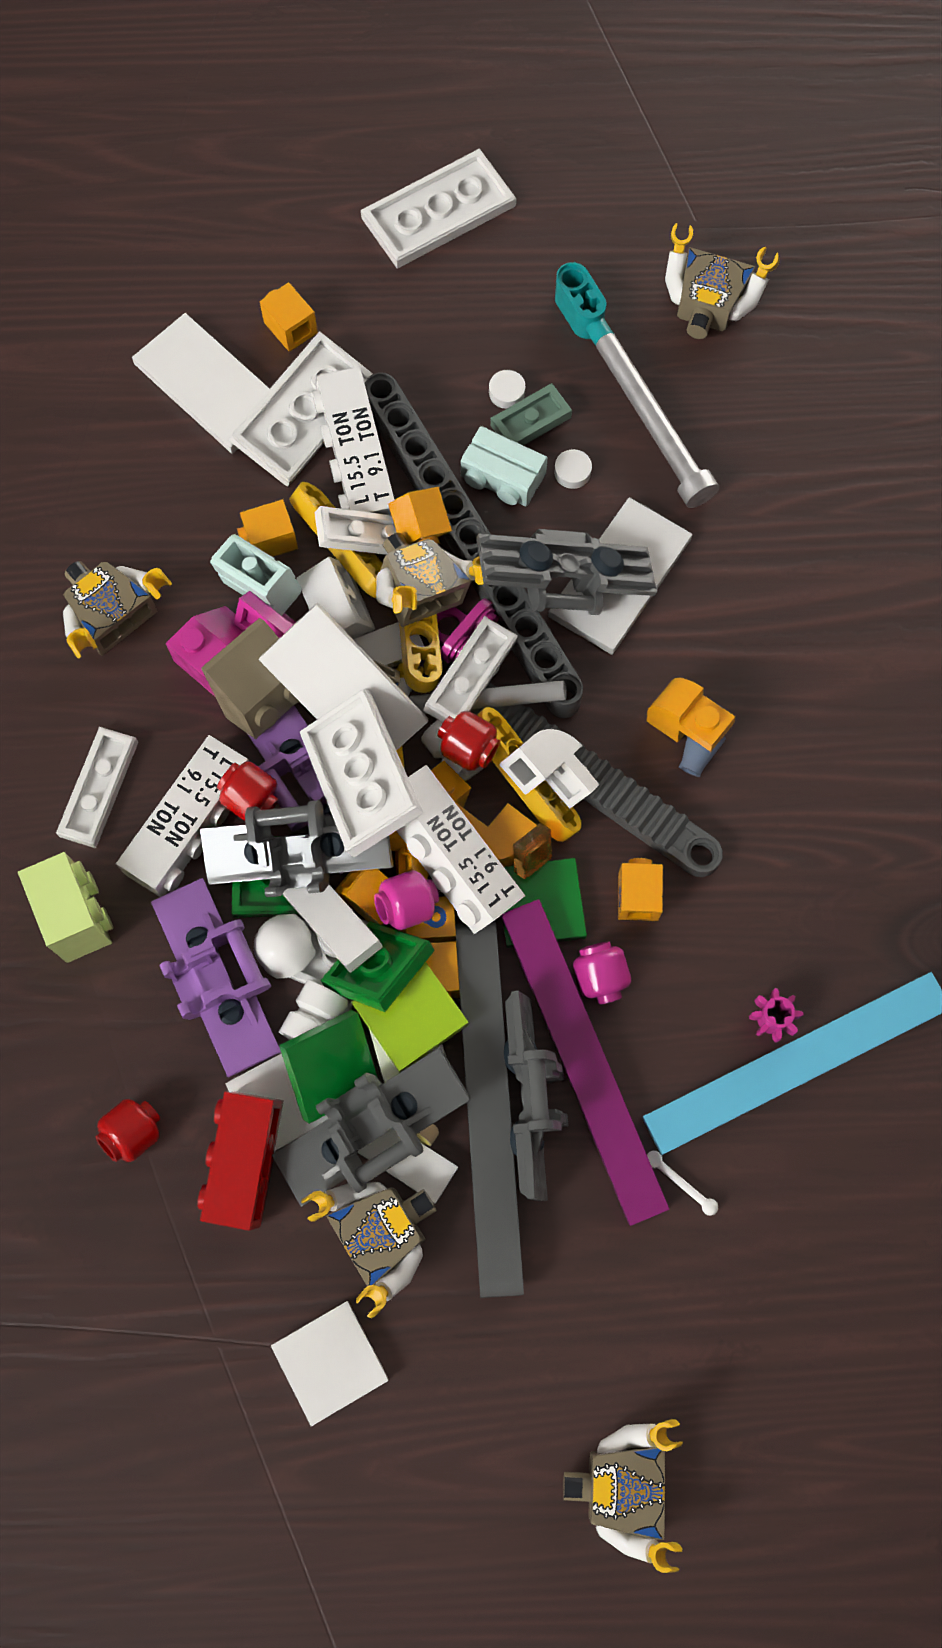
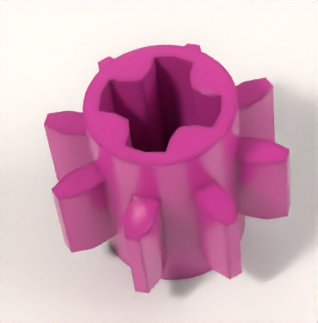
(783, 1007)

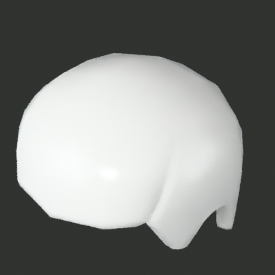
(284, 945)

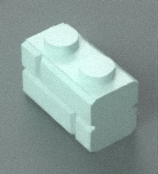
(503, 467)
(253, 570)

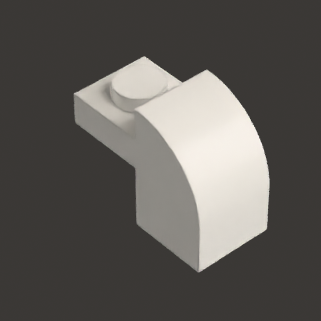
(551, 758)

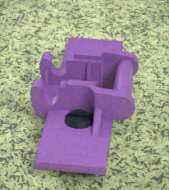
(285, 752)
(203, 984)

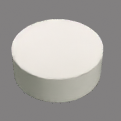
(506, 388)
(573, 469)

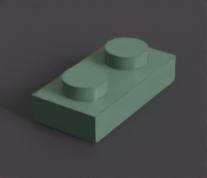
(532, 416)

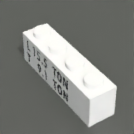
(354, 441)
(173, 829)
(457, 856)

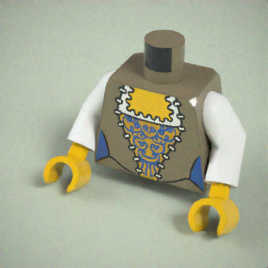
(713, 287)
(422, 579)
(108, 604)
(377, 1234)
(628, 1491)

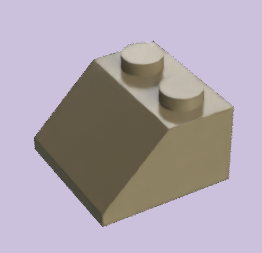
(244, 686)

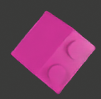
(202, 640)

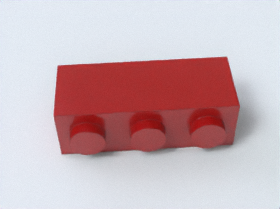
(240, 1160)

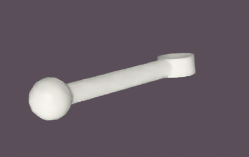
(709, 1205)

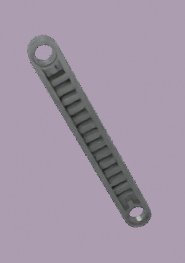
(627, 802)

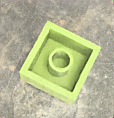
(66, 907)

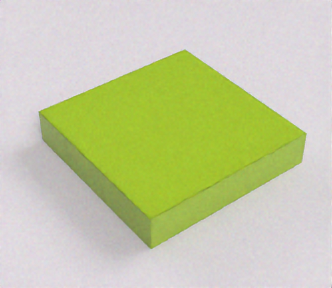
(415, 1021)

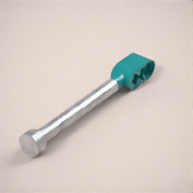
(696, 485)

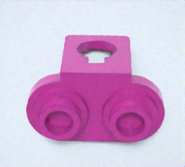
(468, 623)

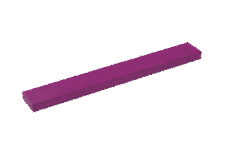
(585, 1063)

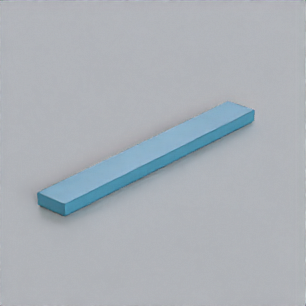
(794, 1064)

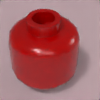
(468, 740)
(247, 787)
(128, 1130)

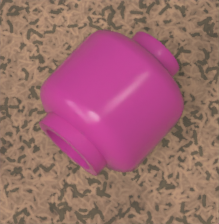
(406, 900)
(602, 972)

